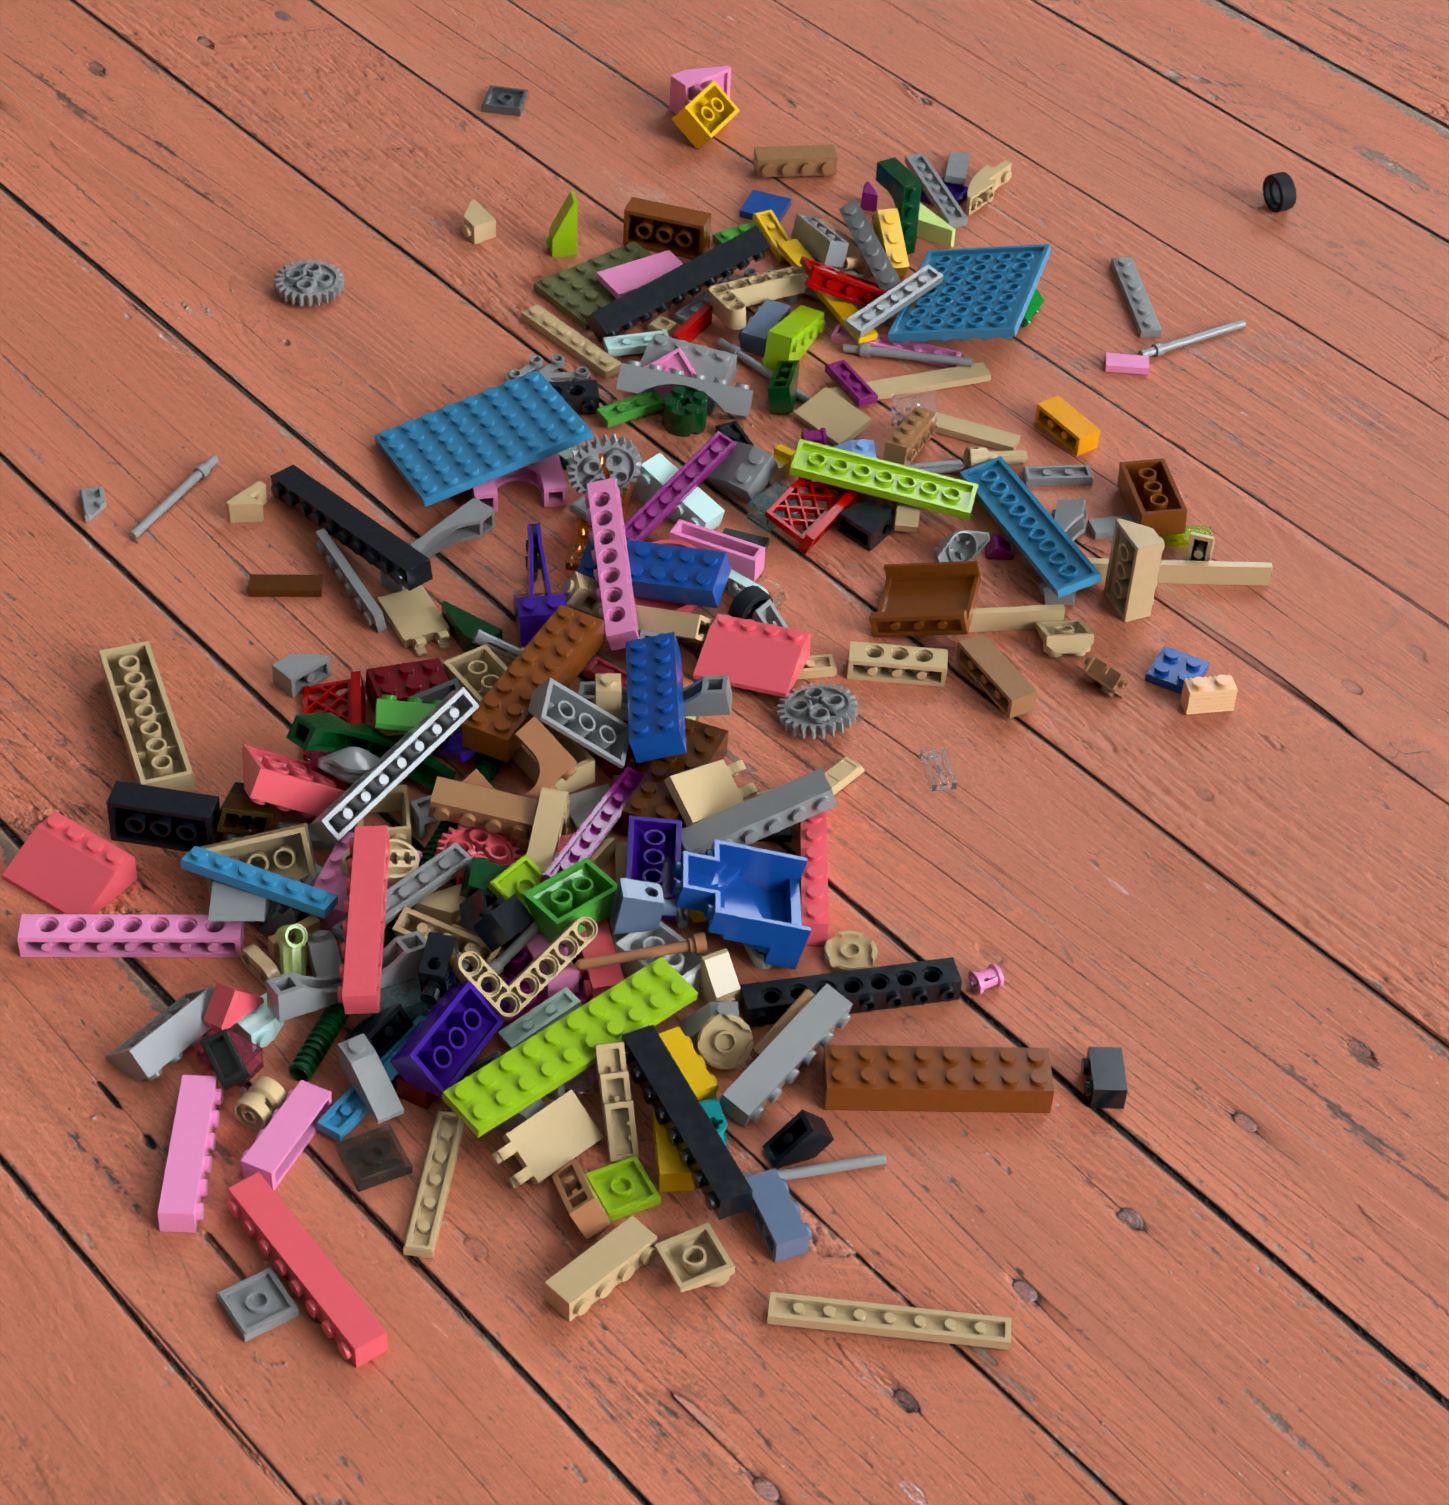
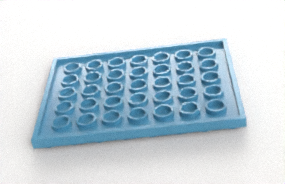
(979, 297)
(482, 437)

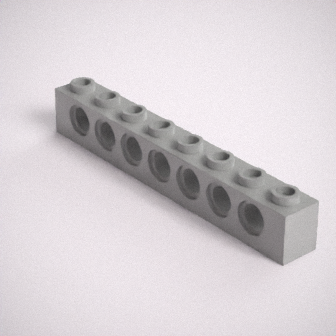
(394, 766)

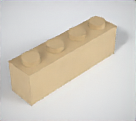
(600, 1269)

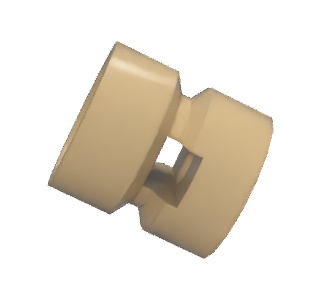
(259, 1103)

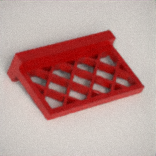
(839, 283)
(812, 528)
(356, 703)

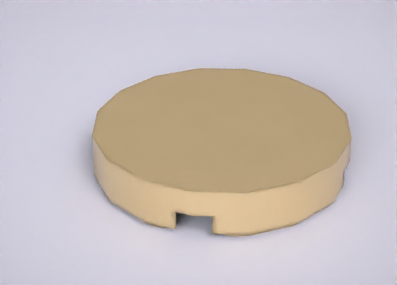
(850, 952)
(725, 1041)

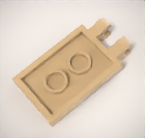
(415, 619)
(708, 790)
(549, 1139)

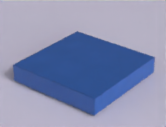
(762, 201)

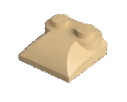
(1065, 637)
(696, 1259)

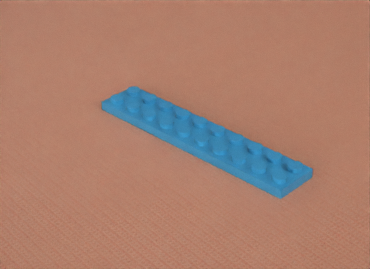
(1031, 528)

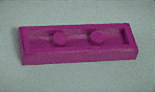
(851, 383)

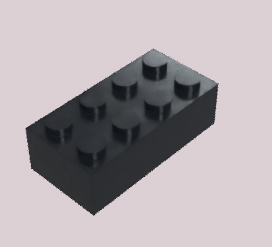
(162, 817)

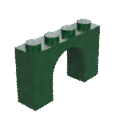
(906, 194)

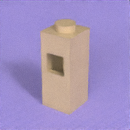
(582, 594)
(609, 693)

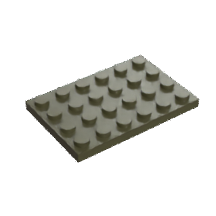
(578, 291)

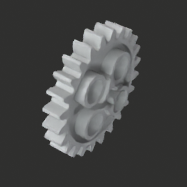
(309, 282)
(621, 459)
(817, 710)

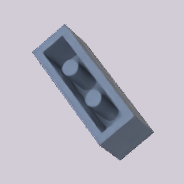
(754, 335)
(778, 1216)

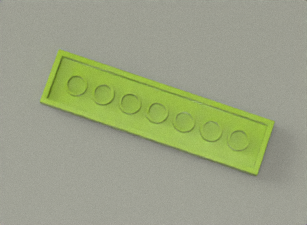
(883, 479)

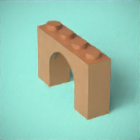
(550, 754)

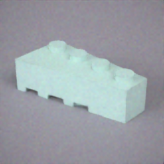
(695, 508)

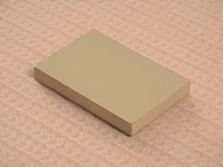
(834, 414)

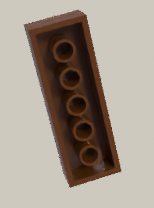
(651, 797)

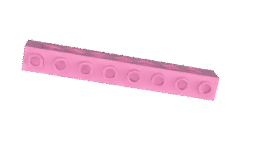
(612, 563)
(128, 936)

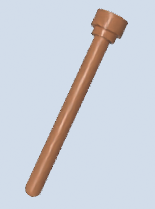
(695, 944)

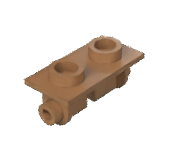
(1111, 682)

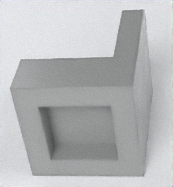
(419, 815)

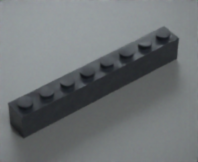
(686, 1123)

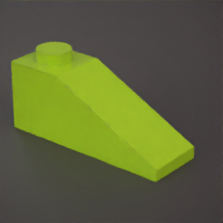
(563, 230)

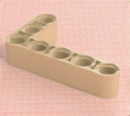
(732, 297)
(549, 823)
(531, 974)

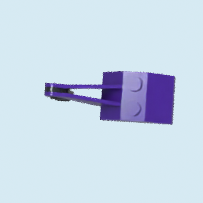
(535, 609)

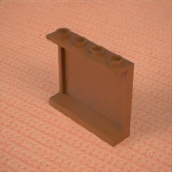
(927, 599)

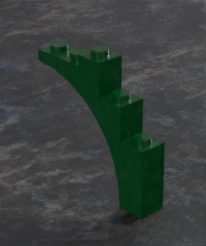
(331, 734)

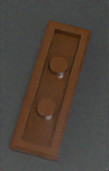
(285, 585)

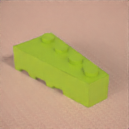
(793, 336)

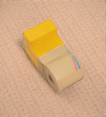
(783, 458)

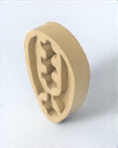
(399, 853)

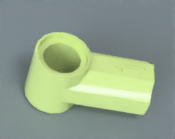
(292, 954)

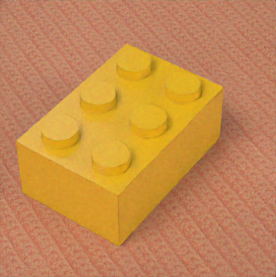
(705, 115)

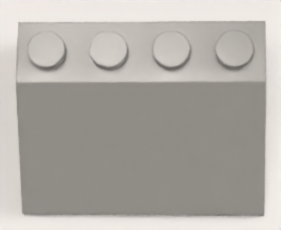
(704, 360)

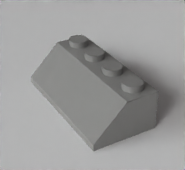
(581, 721)
(164, 1037)

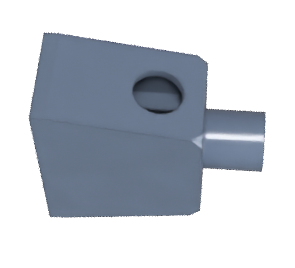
(639, 906)

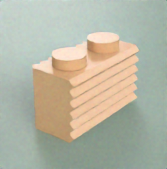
(1208, 694)

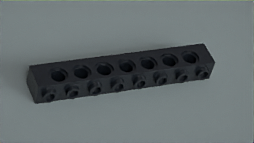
(865, 988)

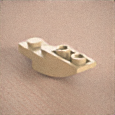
(985, 183)

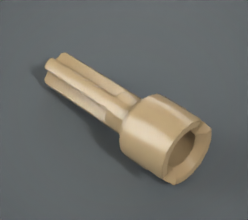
(977, 455)

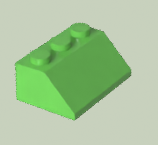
(400, 715)
(569, 895)

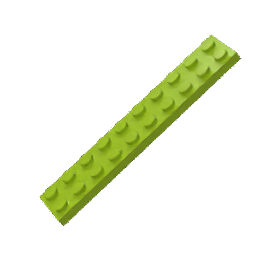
(567, 1047)

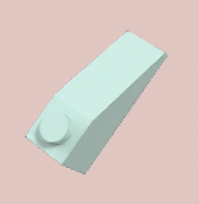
(259, 1025)

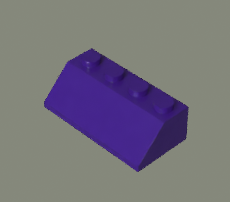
(652, 851)
(447, 1040)

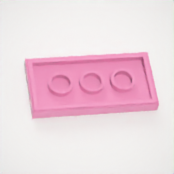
(634, 274)

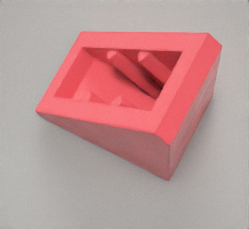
(229, 1006)

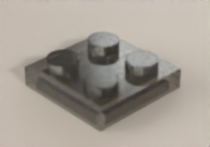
(374, 1158)

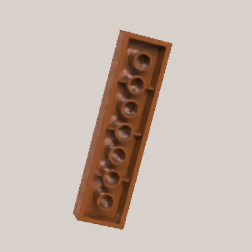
(555, 652)
(937, 1079)

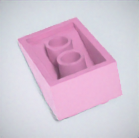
(690, 82)

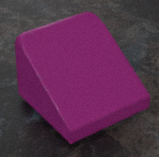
(869, 198)
(999, 548)

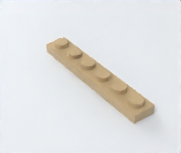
(571, 341)

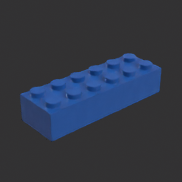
(671, 572)
(655, 697)

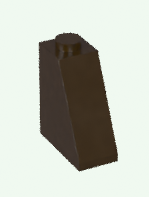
(242, 815)

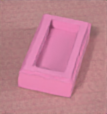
(1127, 363)

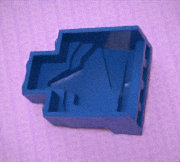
(746, 897)

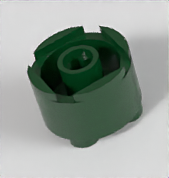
(684, 411)

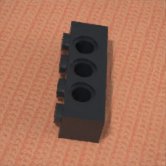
(580, 395)

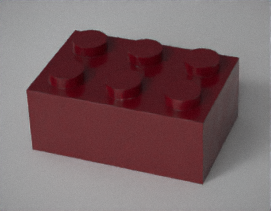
(403, 679)

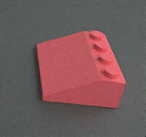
(754, 654)
(287, 782)
(70, 867)

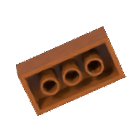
(667, 227)
(1152, 496)

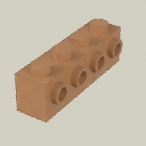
(795, 161)
(910, 436)
(996, 675)
(483, 808)

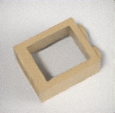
(395, 801)

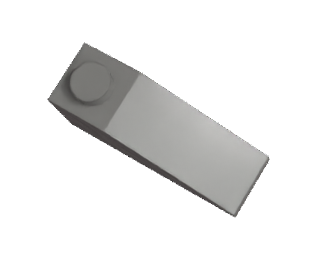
(369, 1078)

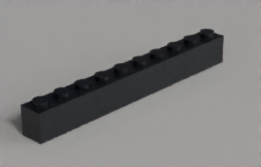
(678, 283)
(352, 527)

